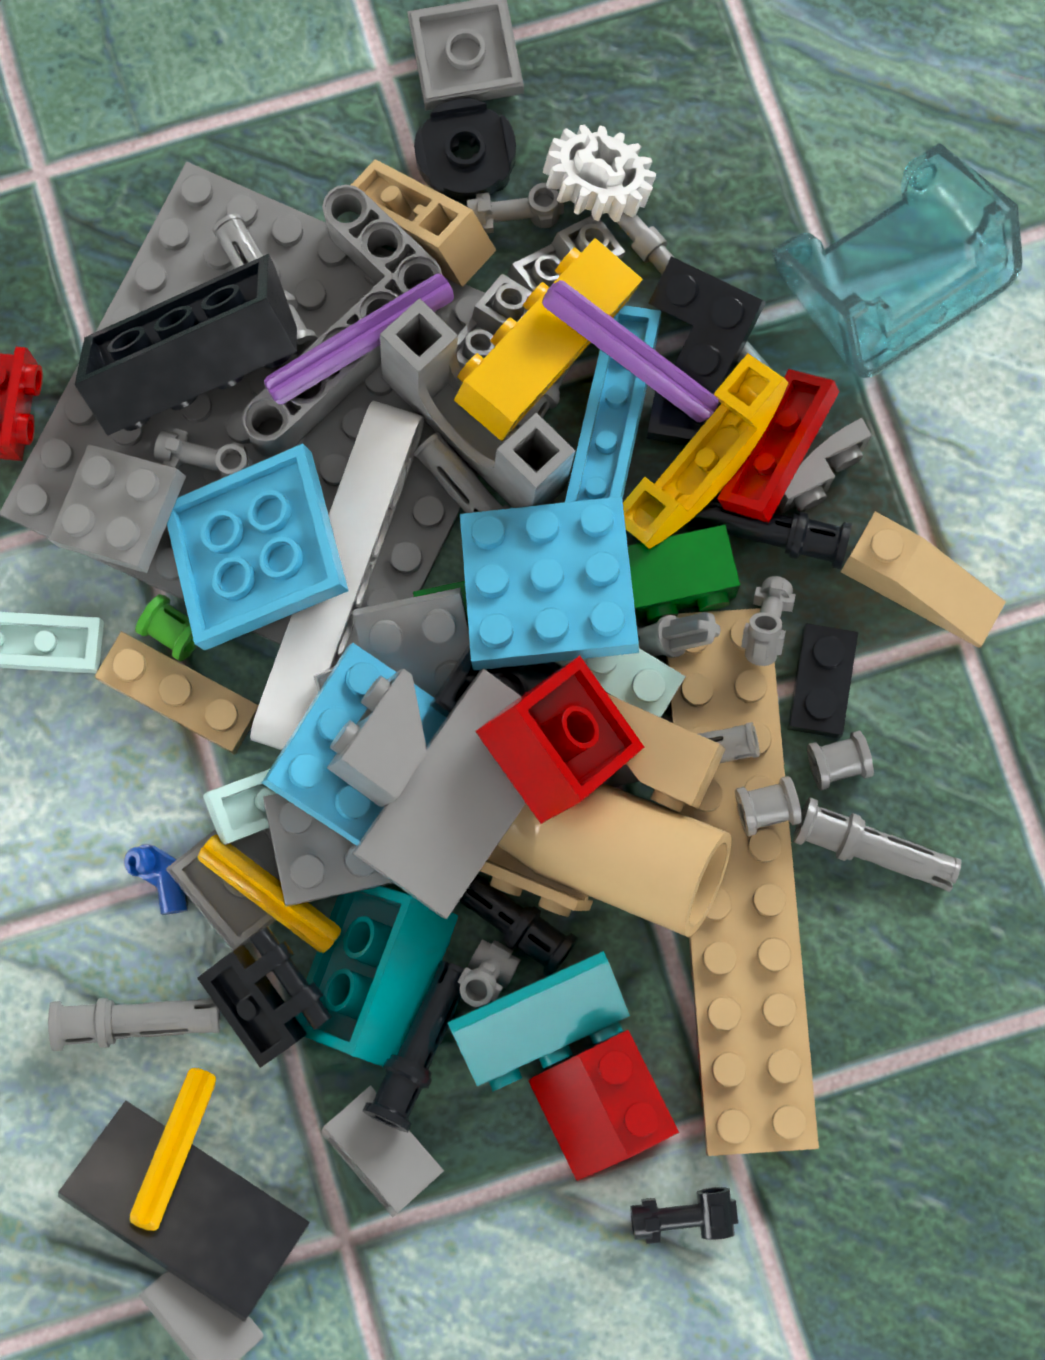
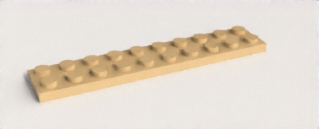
(748, 946)

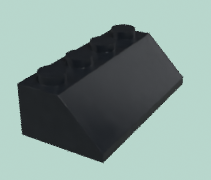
(187, 347)

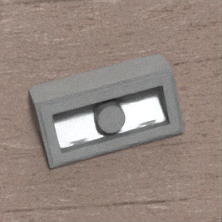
(197, 1322)

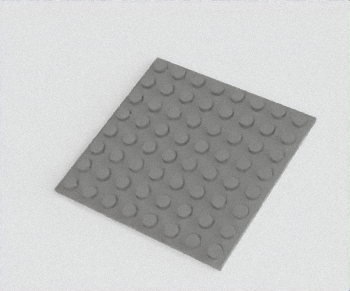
(326, 284)

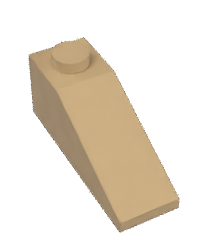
(432, 219)
(922, 580)
(673, 760)

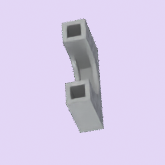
(423, 370)

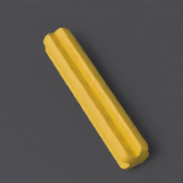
(267, 893)
(172, 1149)

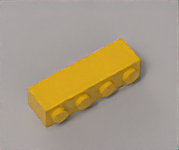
(540, 345)

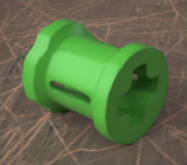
(167, 626)

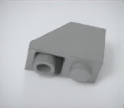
(385, 744)

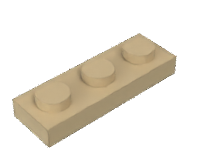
(177, 692)

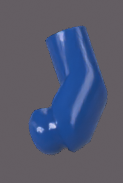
(150, 865)

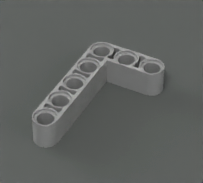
(392, 279)

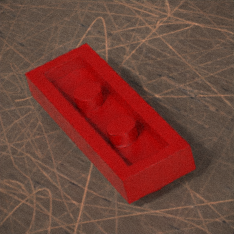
(778, 454)

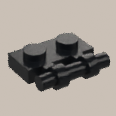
(253, 1004)

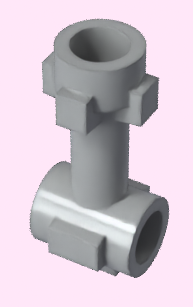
(539, 206)
(174, 448)
(764, 633)
(487, 973)

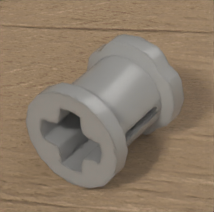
(840, 760)
(768, 805)

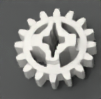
(595, 169)

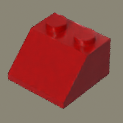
(560, 740)
(603, 1106)

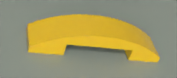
(710, 458)

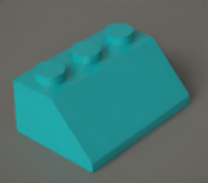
(376, 971)
(540, 1022)

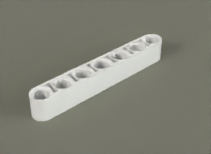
(359, 524)

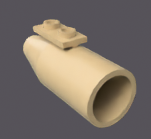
(618, 853)

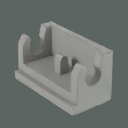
(383, 1158)

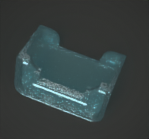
(911, 266)

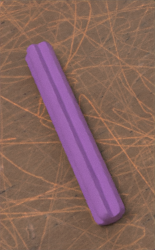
(352, 342)
(629, 351)

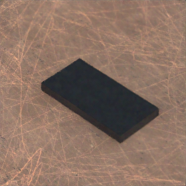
(215, 1229)

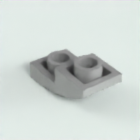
(541, 264)
(499, 303)
(815, 474)

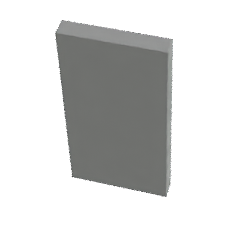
(450, 809)

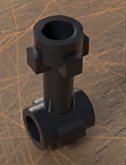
(713, 1214)

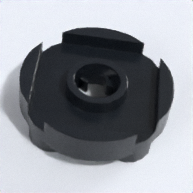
(465, 121)

